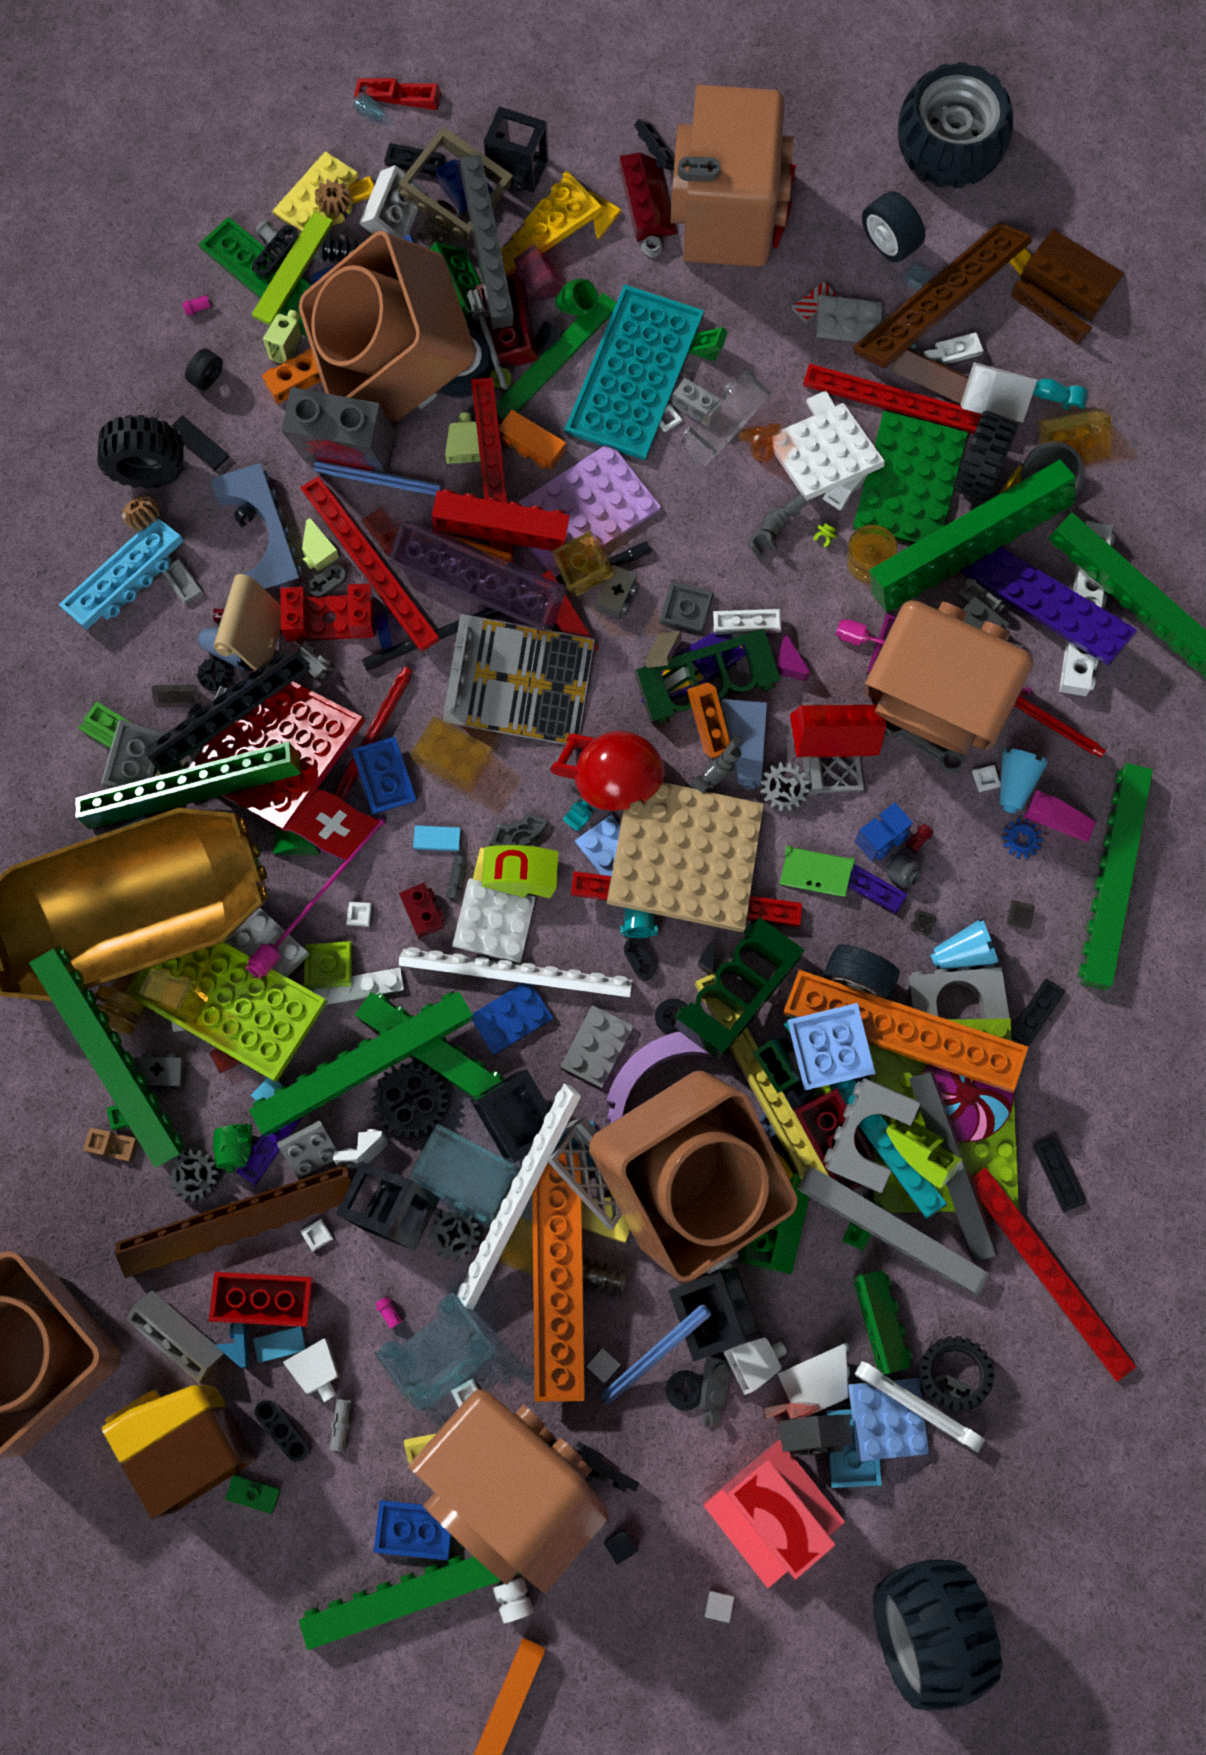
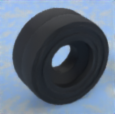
(203, 369)

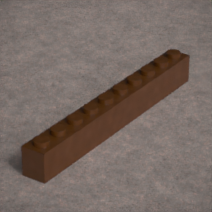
(233, 1222)

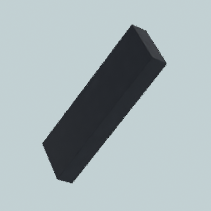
(201, 444)
(1036, 1012)
(1059, 1174)

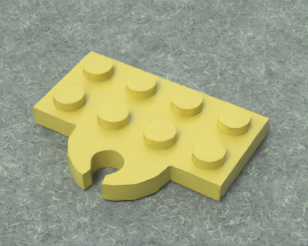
(300, 201)

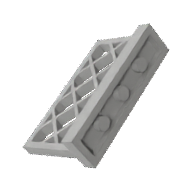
(813, 769)
(582, 1132)

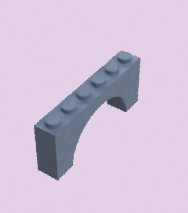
(251, 489)

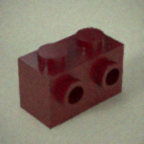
(421, 910)

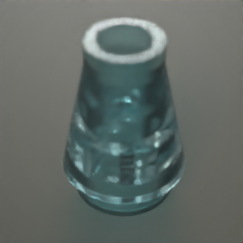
(368, 106)

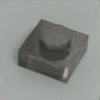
(1020, 914)

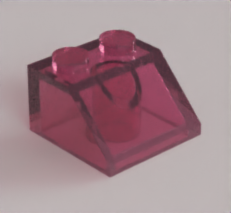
(539, 273)

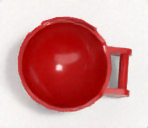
(612, 769)

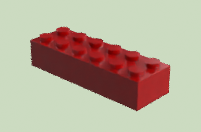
(499, 521)

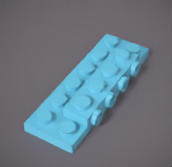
(122, 575)

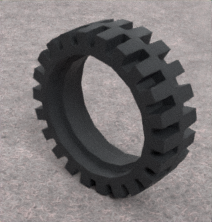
(970, 1349)

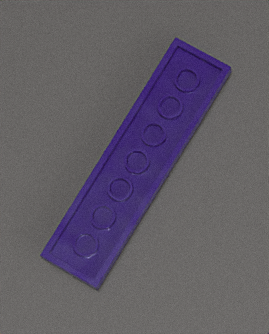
(1052, 604)

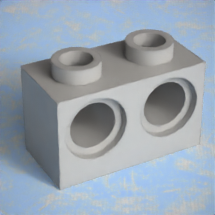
(693, 399)

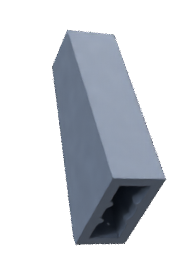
(747, 722)

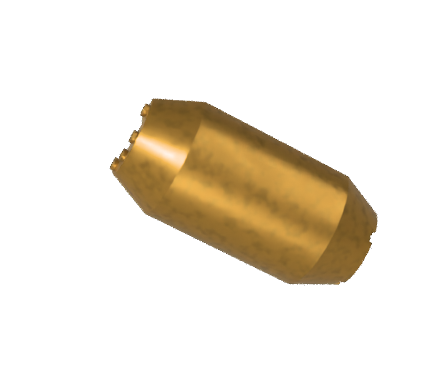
(129, 898)

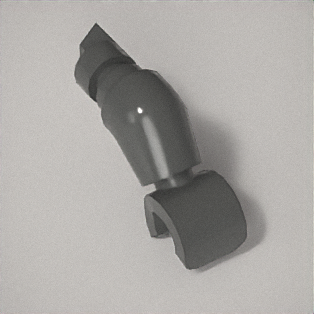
(772, 525)
(718, 768)

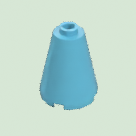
(1018, 778)
(966, 948)

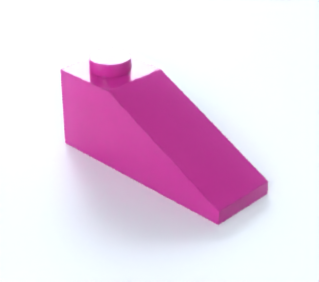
(1059, 816)

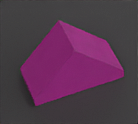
(790, 663)

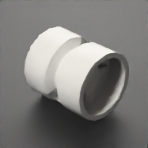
(513, 1600)

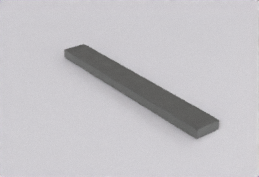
(961, 1184)

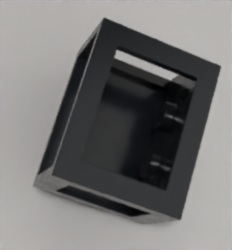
(514, 157)
(512, 1114)
(397, 1209)
(731, 1313)

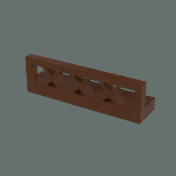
(1050, 311)

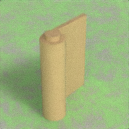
(249, 623)

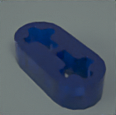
(383, 631)

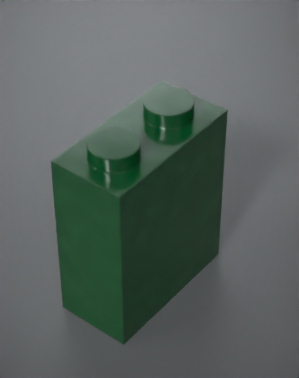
(779, 1064)

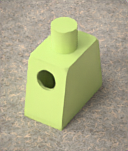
(283, 337)
(462, 441)

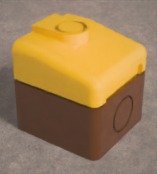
(177, 1446)

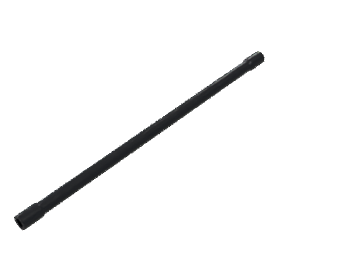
(381, 658)

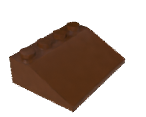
(1071, 274)

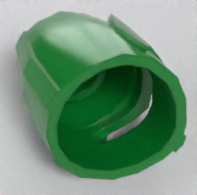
(577, 297)
(232, 1146)

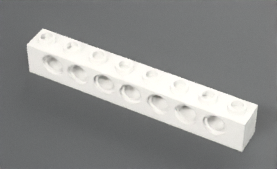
(1071, 680)

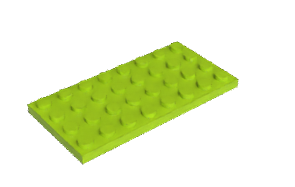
(244, 1015)

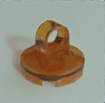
(761, 437)

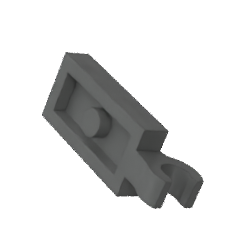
(714, 1390)

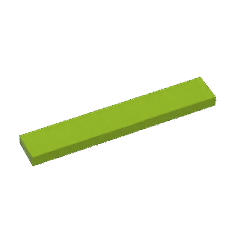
(292, 268)

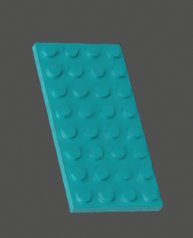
(634, 372)

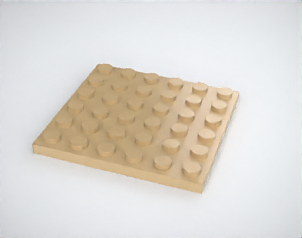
(687, 856)

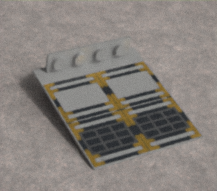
(518, 680)

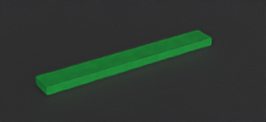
(555, 358)

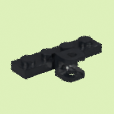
(601, 1470)

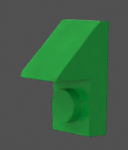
(708, 343)

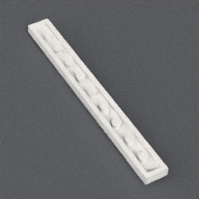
(522, 973)
(376, 982)
(518, 1196)

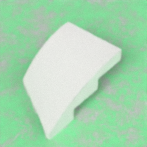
(819, 1379)

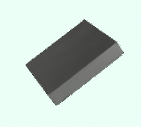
(686, 607)

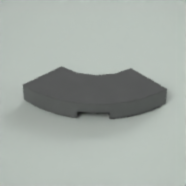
(520, 833)

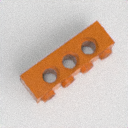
(292, 368)

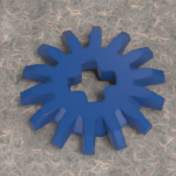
(1025, 830)

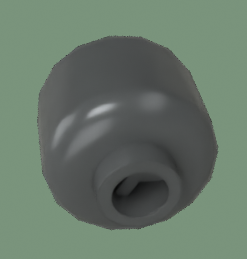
(903, 870)

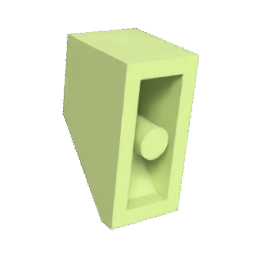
(317, 548)

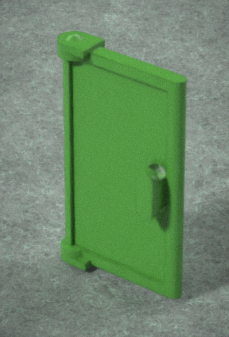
(806, 866)

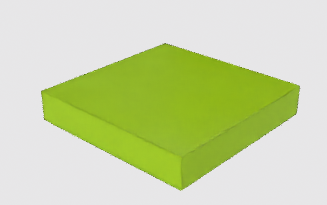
(328, 965)

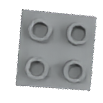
(308, 1149)

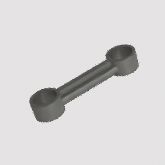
(928, 748)

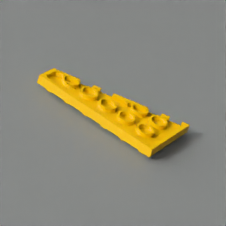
(552, 220)

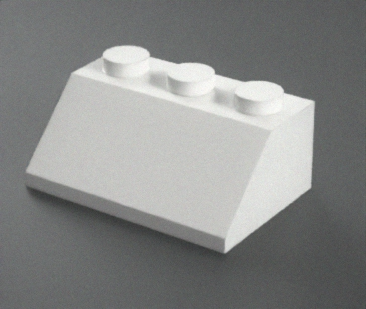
(387, 208)

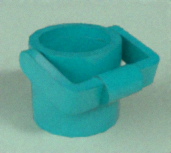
(638, 924)

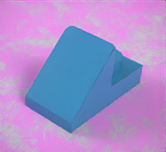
(239, 1349)

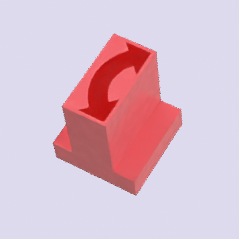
(775, 1516)

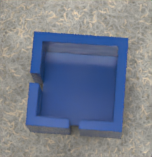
(879, 837)

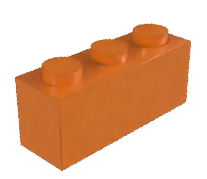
(531, 440)
(709, 719)

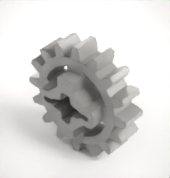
(776, 791)

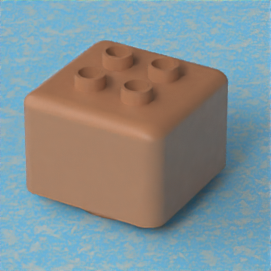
(736, 214)
(387, 325)
(947, 677)
(693, 1174)
(47, 1353)
(510, 1491)

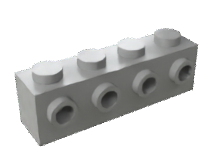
(174, 1336)

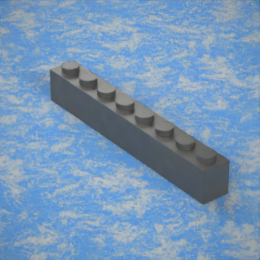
(486, 241)

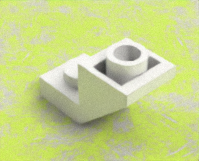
(839, 496)
(368, 1147)

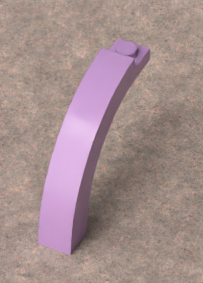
(641, 1062)

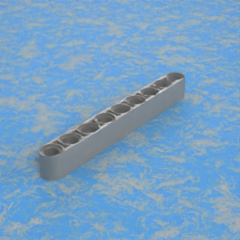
(893, 1231)

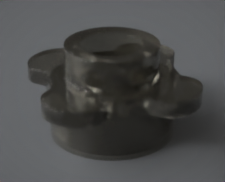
(929, 920)

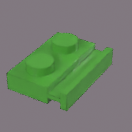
(101, 724)

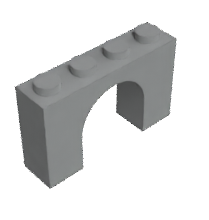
(984, 983)
(869, 1100)

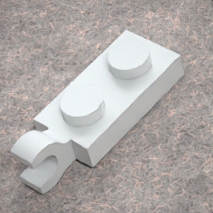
(956, 349)

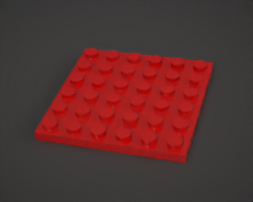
(314, 728)

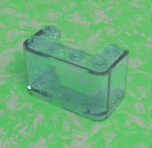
(464, 1173)

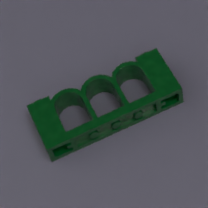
(758, 657)
(709, 1032)

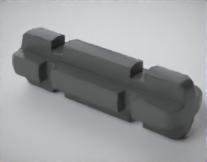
(456, 877)

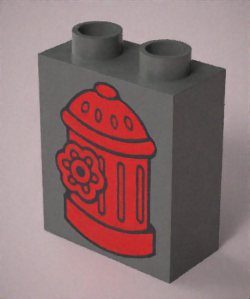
(338, 430)

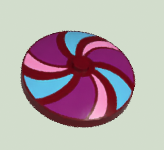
(972, 1106)

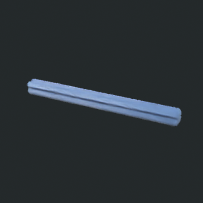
(376, 477)
(655, 1354)

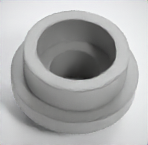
(651, 241)

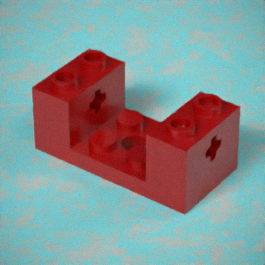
(304, 616)

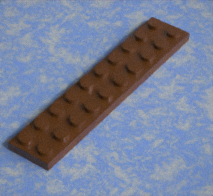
(941, 295)

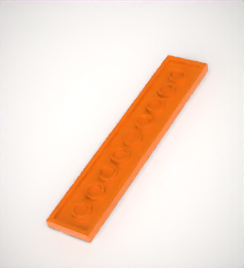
(915, 1032)
(558, 1287)

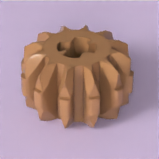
(332, 197)
(140, 512)

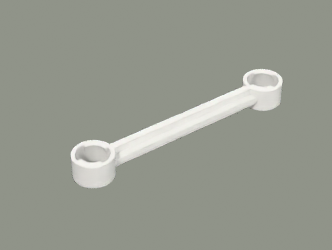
(960, 1433)

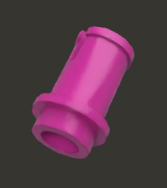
(196, 305)
(388, 1312)

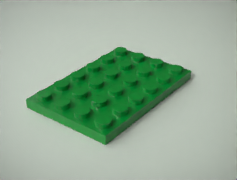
(917, 477)

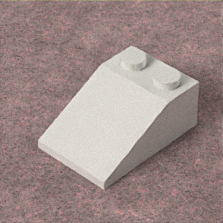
(998, 392)

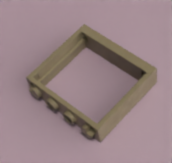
(427, 206)

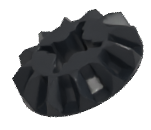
(223, 678)
(665, 1009)
(676, 1399)

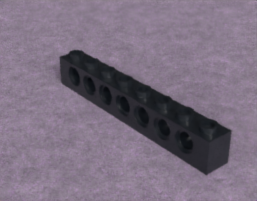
(226, 709)

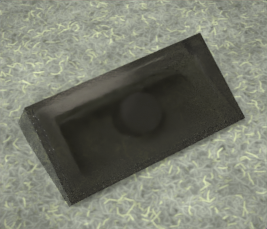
(175, 695)

